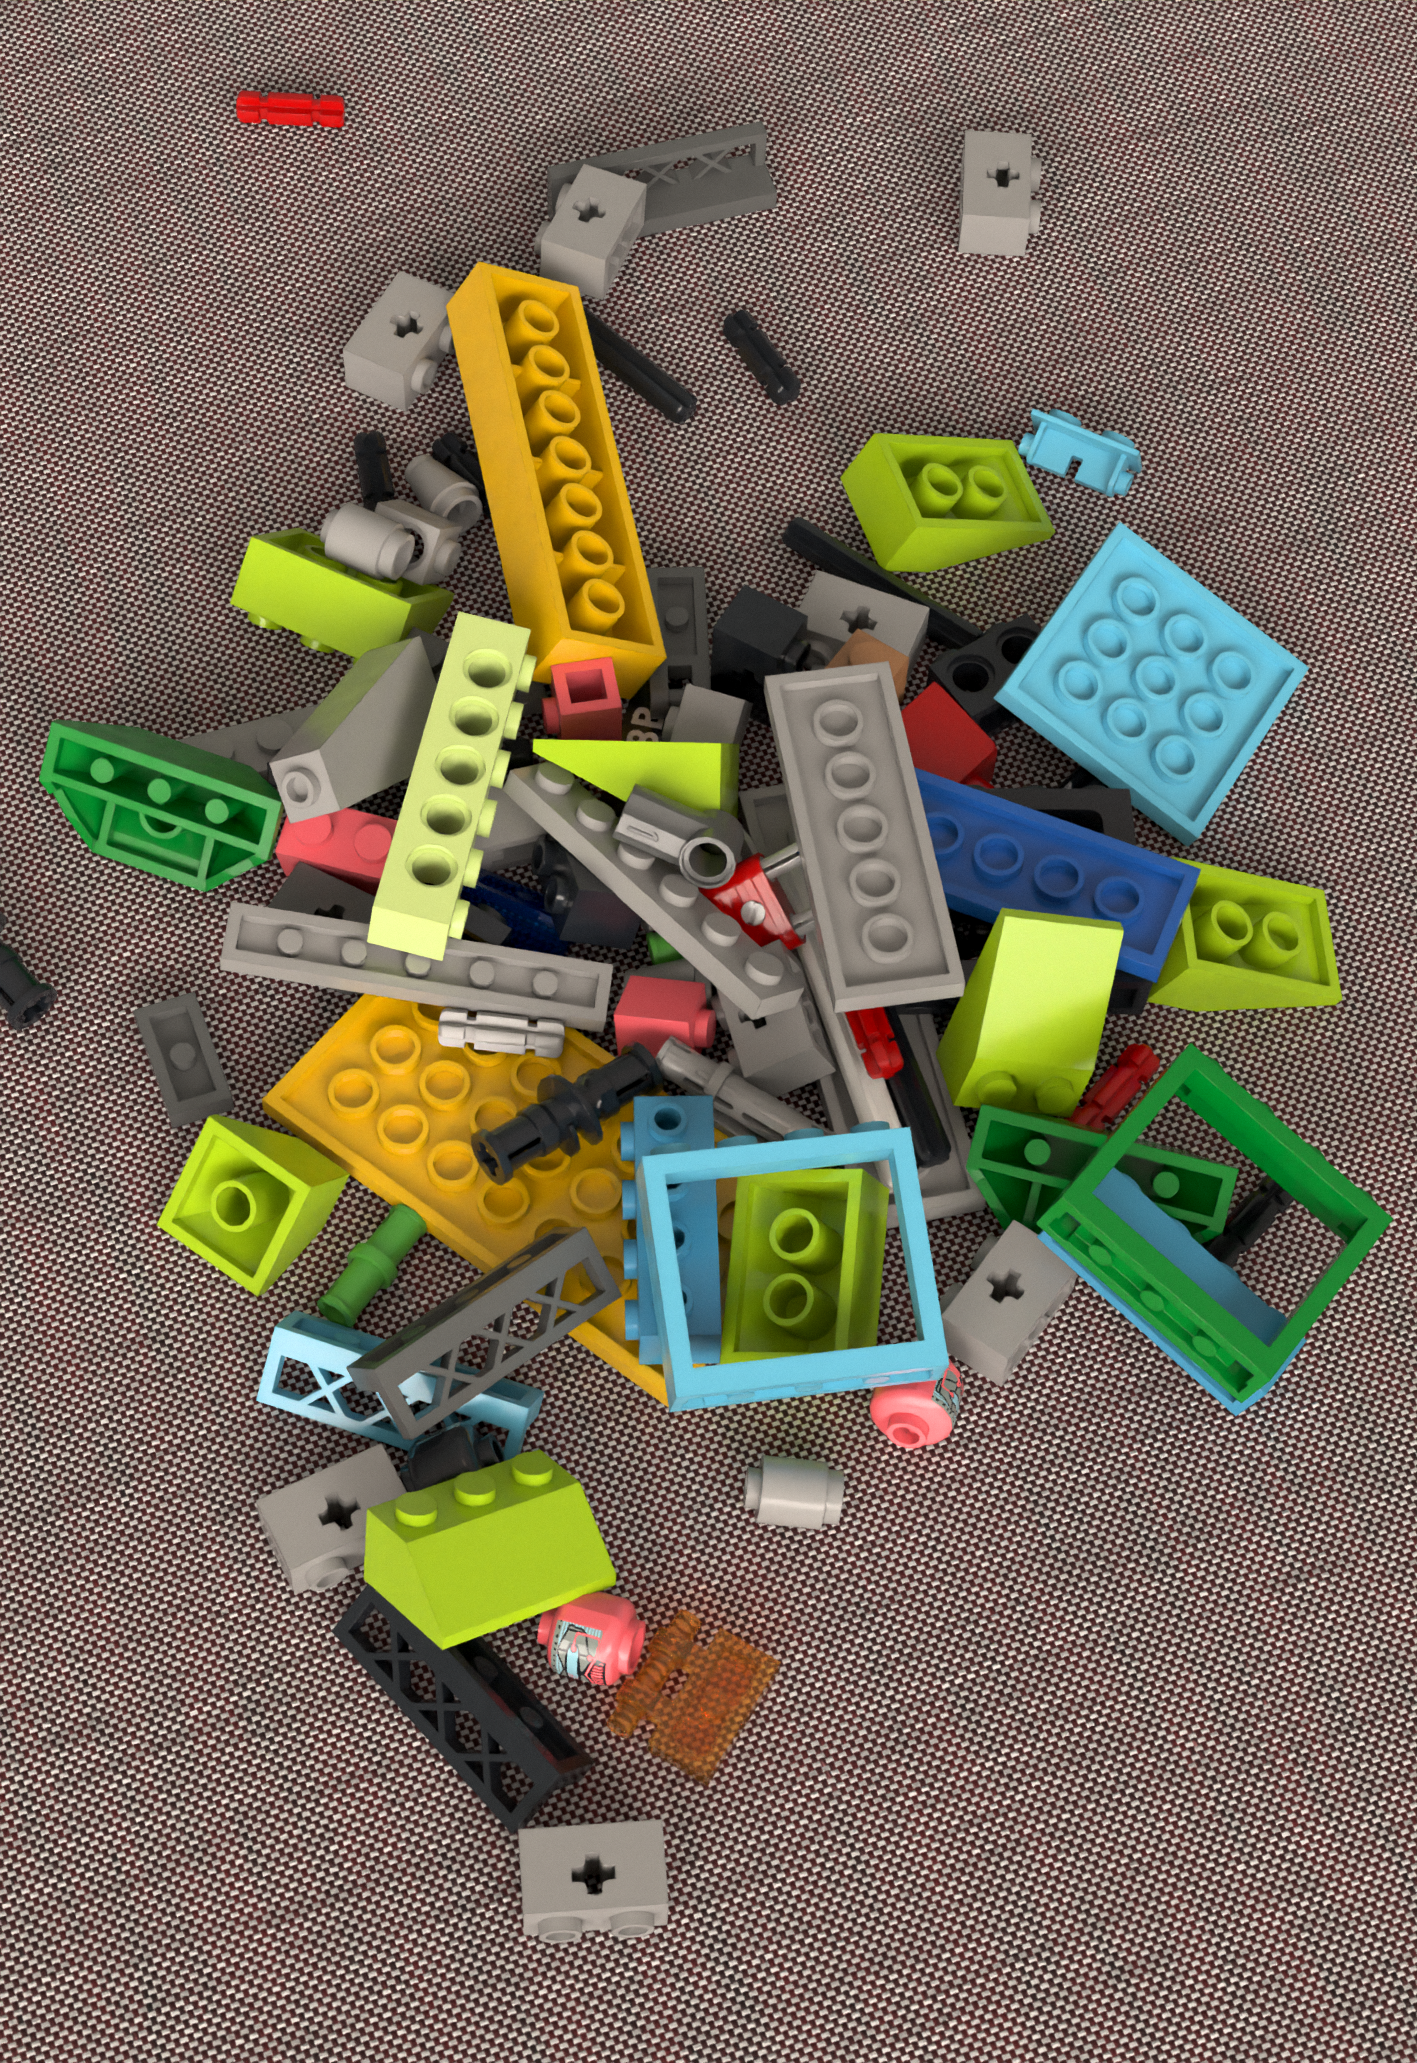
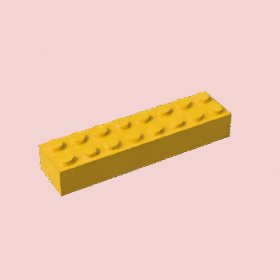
(553, 475)

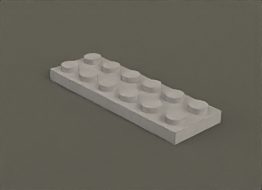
(863, 838)

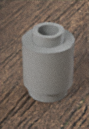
(367, 542)
(794, 1492)

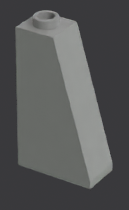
(359, 734)

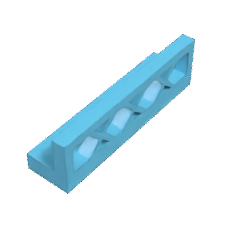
(334, 1347)

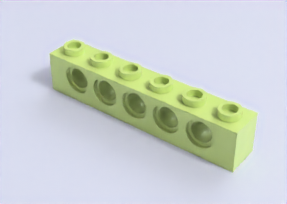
(451, 787)

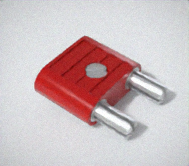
(759, 901)

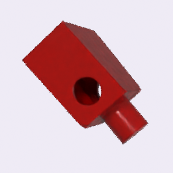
(948, 739)

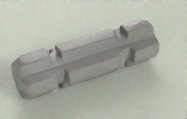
(501, 1032)

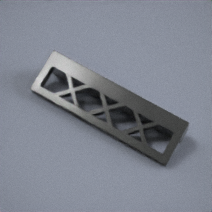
(689, 196)
(470, 1310)

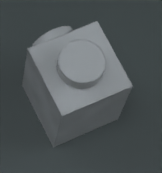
(707, 718)

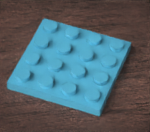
(1152, 684)

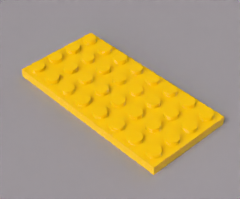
(402, 1120)

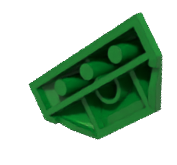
(161, 802)
(1030, 1158)

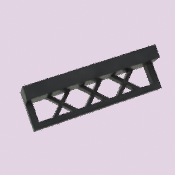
(485, 1688)

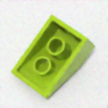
(943, 500)
(687, 772)
(1249, 946)
(1032, 1013)

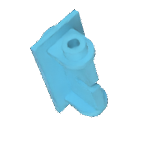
(1102, 456)

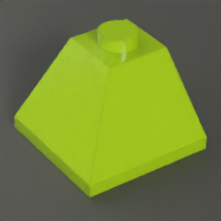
(251, 1200)

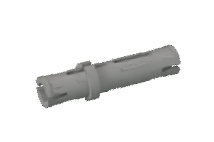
(730, 1092)

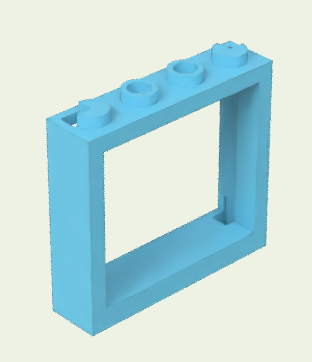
(800, 1374)

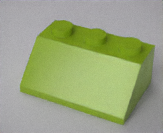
(332, 606)
(804, 1264)
(486, 1549)

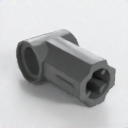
(675, 832)

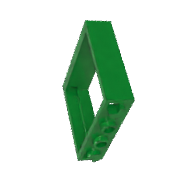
(1162, 1290)

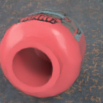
(918, 1408)
(593, 1638)

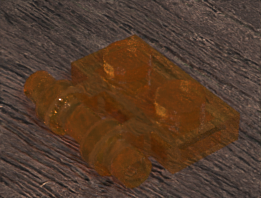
(711, 1706)

